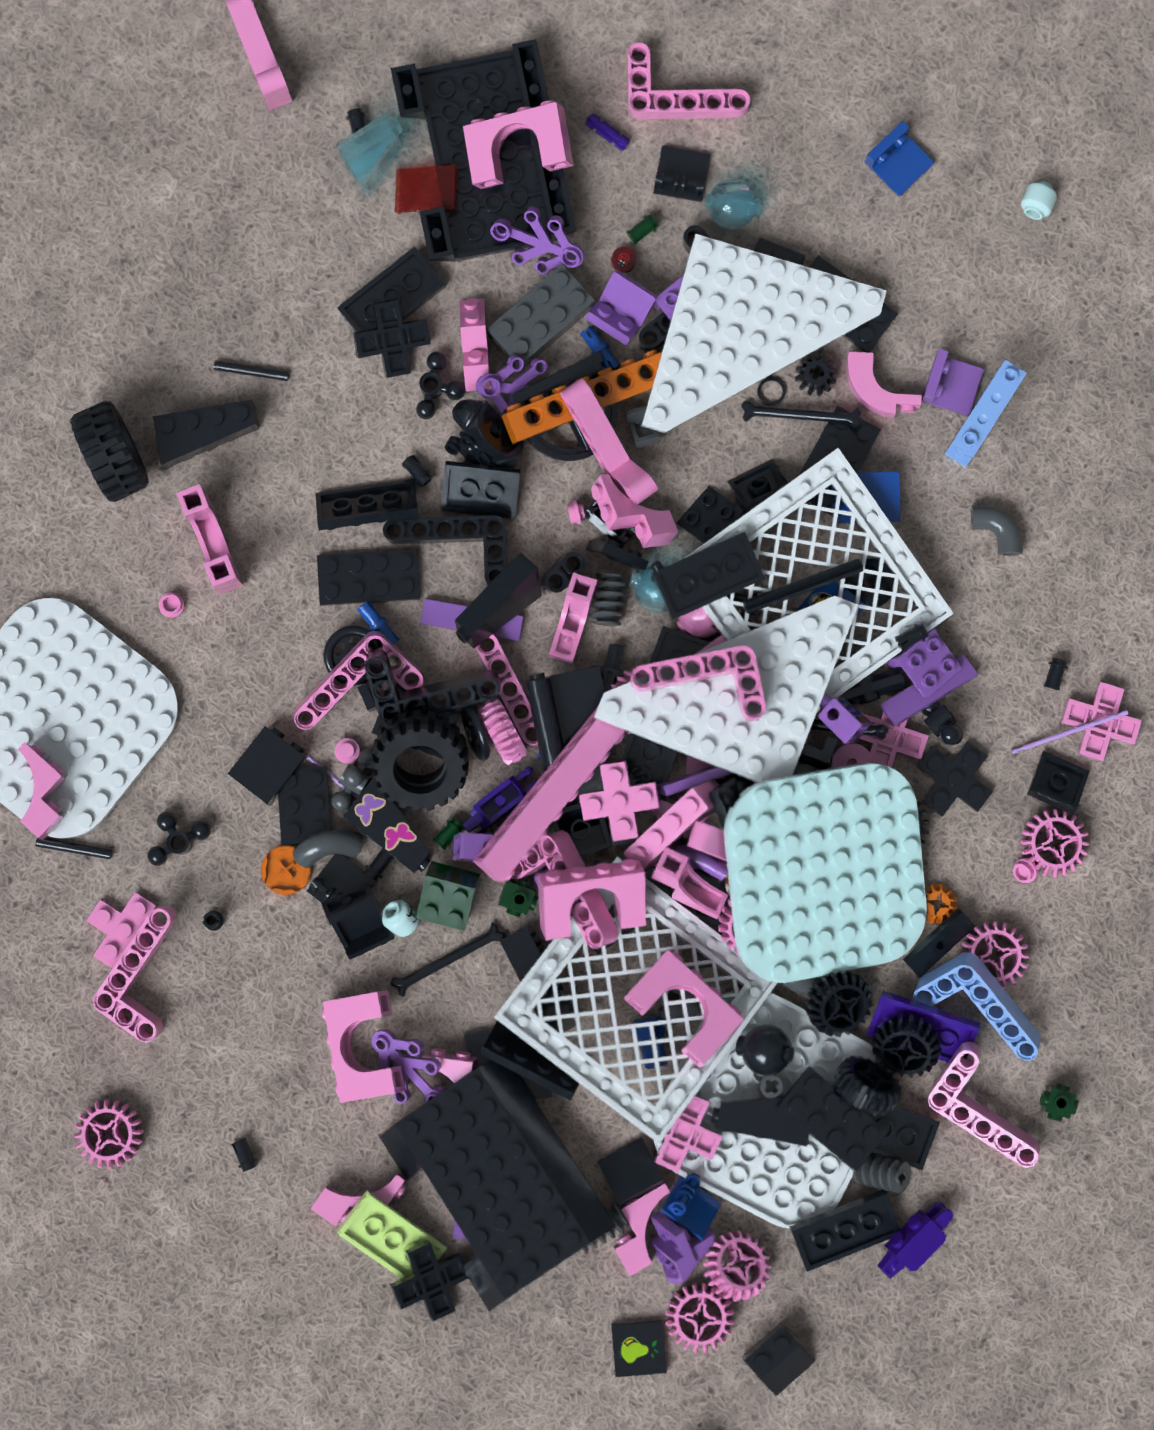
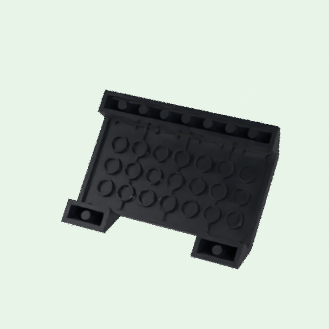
(478, 89)
(500, 1179)

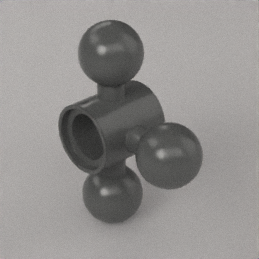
(354, 780)

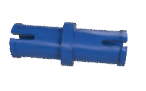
(598, 345)
(376, 622)

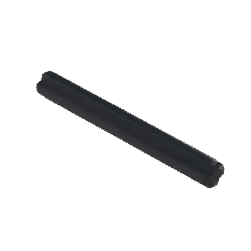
(803, 586)

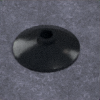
(886, 583)

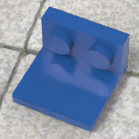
(898, 160)

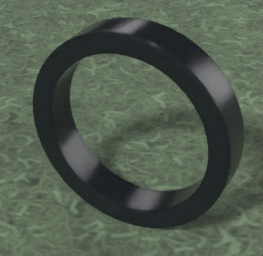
(771, 403)

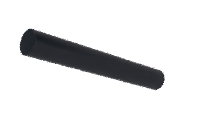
(251, 370)
(74, 848)

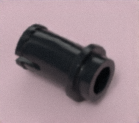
(356, 119)
(417, 470)
(912, 636)
(1055, 673)
(379, 864)
(217, 925)
(244, 1155)

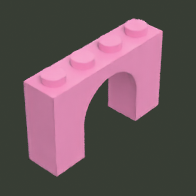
(486, 136)
(206, 526)
(678, 819)
(561, 889)
(719, 1017)
(353, 1079)

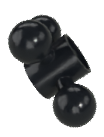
(454, 390)
(942, 723)
(167, 822)

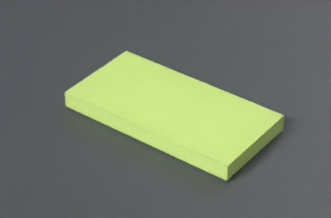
(385, 1234)

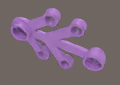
(540, 241)
(512, 387)
(407, 1063)

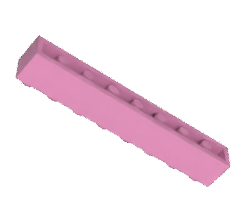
(547, 798)

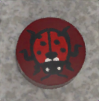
(623, 259)

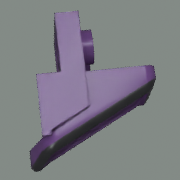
(678, 1248)

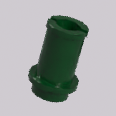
(642, 229)
(446, 835)

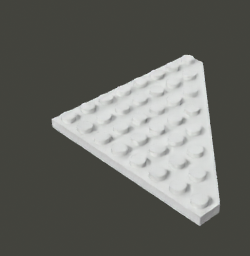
(744, 320)
(704, 716)

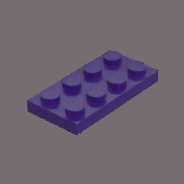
(950, 1027)

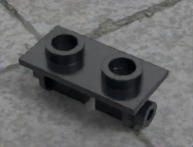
(621, 536)

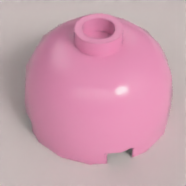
(697, 624)

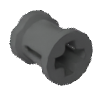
(779, 1086)

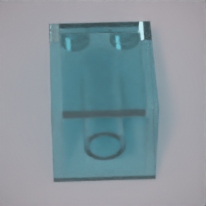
(372, 151)

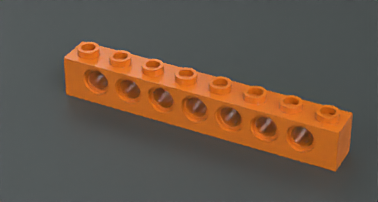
(521, 429)

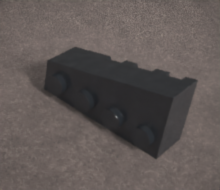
(200, 430)
(523, 954)

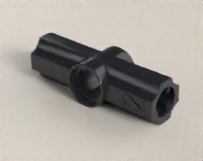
(874, 686)

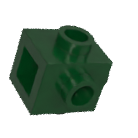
(508, 894)
(1049, 1102)

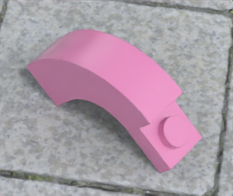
(869, 393)
(573, 618)

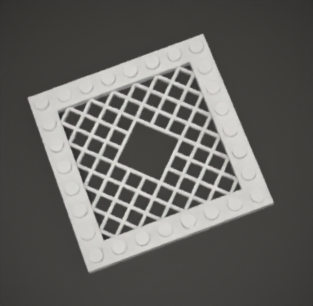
(877, 528)
(649, 1118)

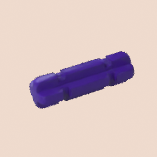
(607, 132)

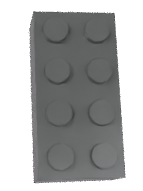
(541, 316)

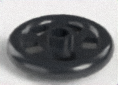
(342, 637)
(476, 732)

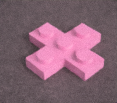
(1096, 738)
(897, 740)
(619, 801)
(120, 927)
(688, 1135)

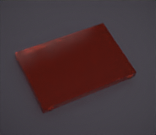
(425, 188)

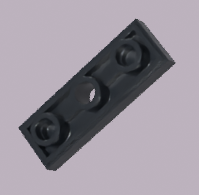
(939, 942)

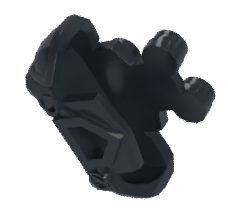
(478, 439)

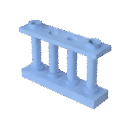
(985, 413)

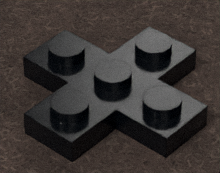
(391, 338)
(954, 779)
(429, 1281)

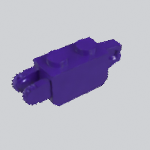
(499, 802)
(916, 1240)

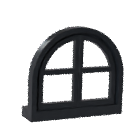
(565, 376)

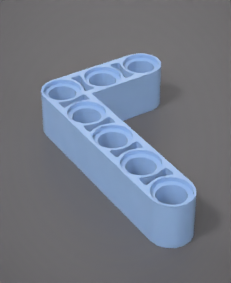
(983, 999)

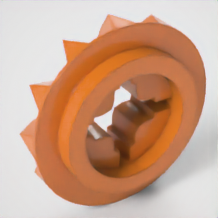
(947, 897)

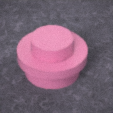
(575, 512)
(171, 605)
(347, 750)
(1025, 871)

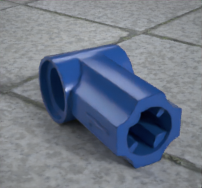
(643, 1034)

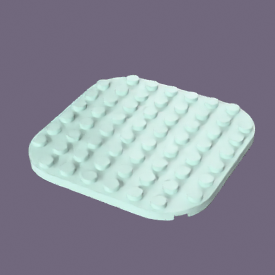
(825, 872)

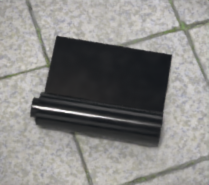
(562, 706)

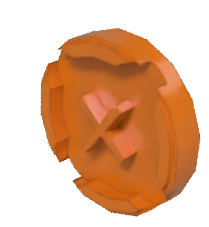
(283, 873)

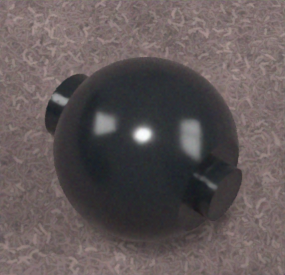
(765, 1049)

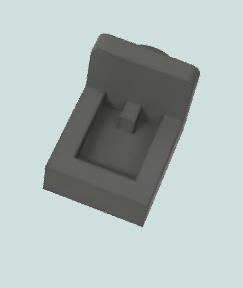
(641, 435)

